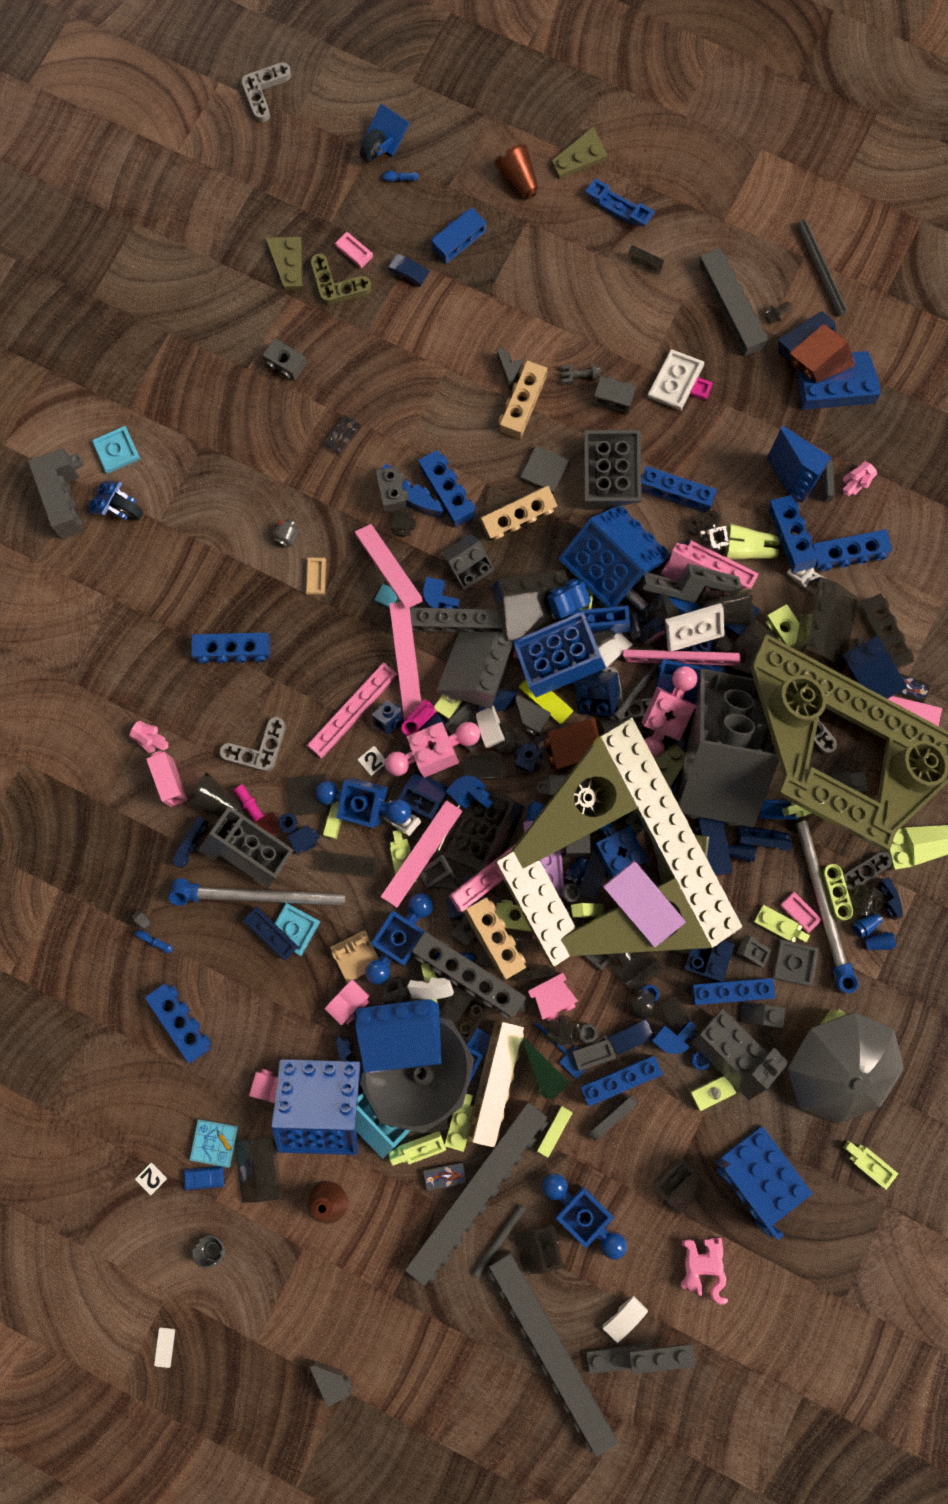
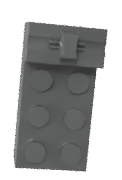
(52, 477)
(246, 847)
(581, 847)
(738, 1055)

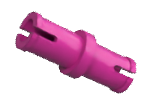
(248, 803)

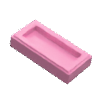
(353, 250)
(800, 912)

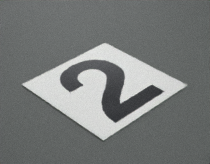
(372, 760)
(151, 1178)

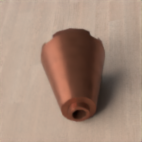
(518, 170)
(332, 1197)

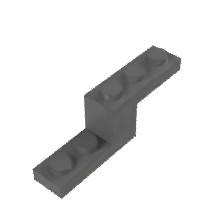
(691, 583)
(640, 1358)

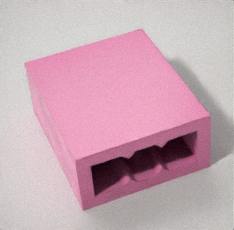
(167, 779)

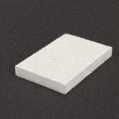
(675, 379)
(695, 627)

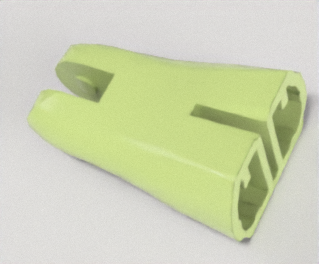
(750, 544)

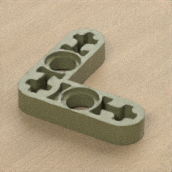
(335, 288)

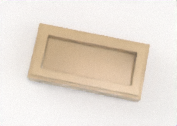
(316, 576)

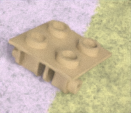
(354, 955)

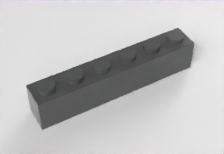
(732, 301)

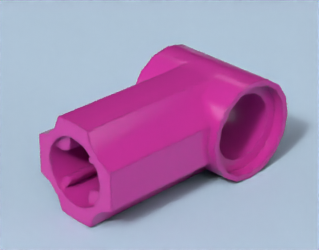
(418, 716)

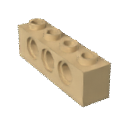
(530, 373)
(542, 496)
(494, 950)

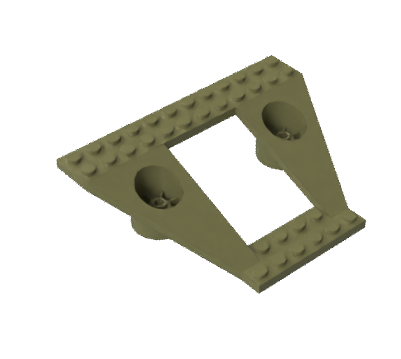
(911, 750)
(625, 781)

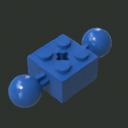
(366, 812)
(608, 848)
(378, 970)
(612, 1244)

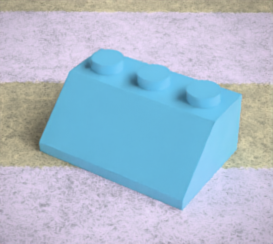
(377, 1135)

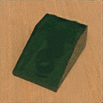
(546, 1075)

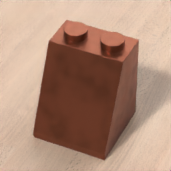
(822, 355)
(570, 744)

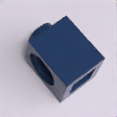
(304, 839)

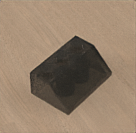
(258, 1169)

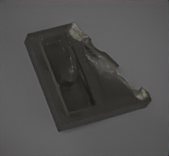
(542, 972)

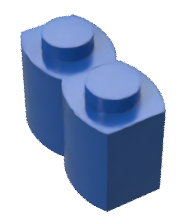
(568, 599)

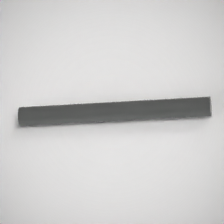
(636, 691)
(499, 1241)

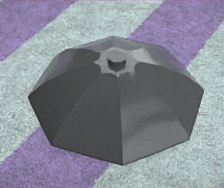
(845, 1067)
(425, 1094)

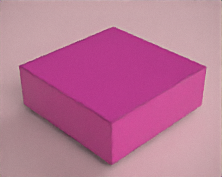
(701, 389)

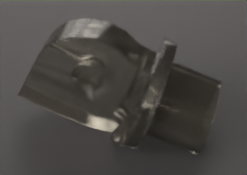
(773, 314)

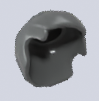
(209, 1251)

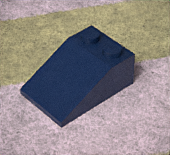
(875, 668)

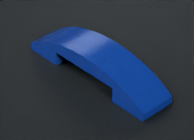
(617, 205)

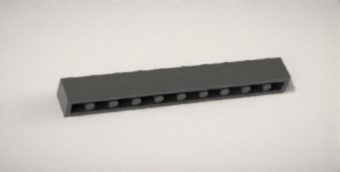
(476, 1193)
(553, 1353)

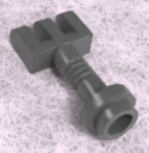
(570, 374)

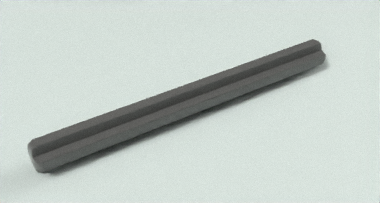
(822, 267)

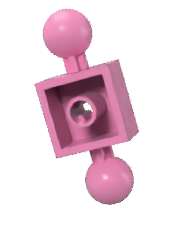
(664, 701)
(432, 749)

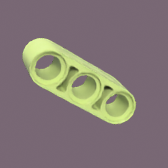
(844, 899)

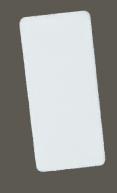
(164, 1347)

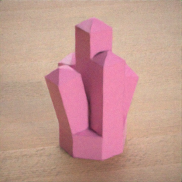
(859, 478)
(147, 737)

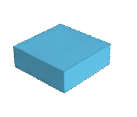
(385, 596)

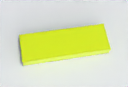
(551, 702)

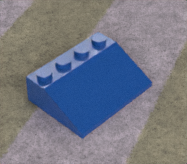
(851, 387)
(796, 463)
(559, 654)
(399, 1035)

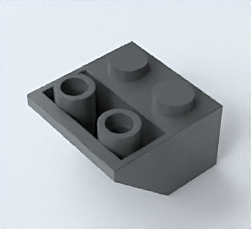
(467, 561)

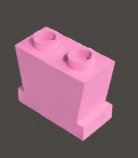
(679, 559)
(553, 997)

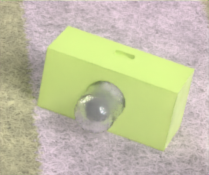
(447, 706)
(712, 1092)

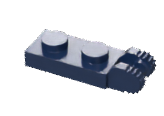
(764, 837)
(190, 842)

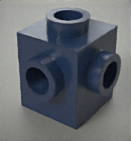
(387, 717)
(528, 764)

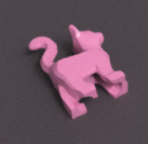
(701, 1264)

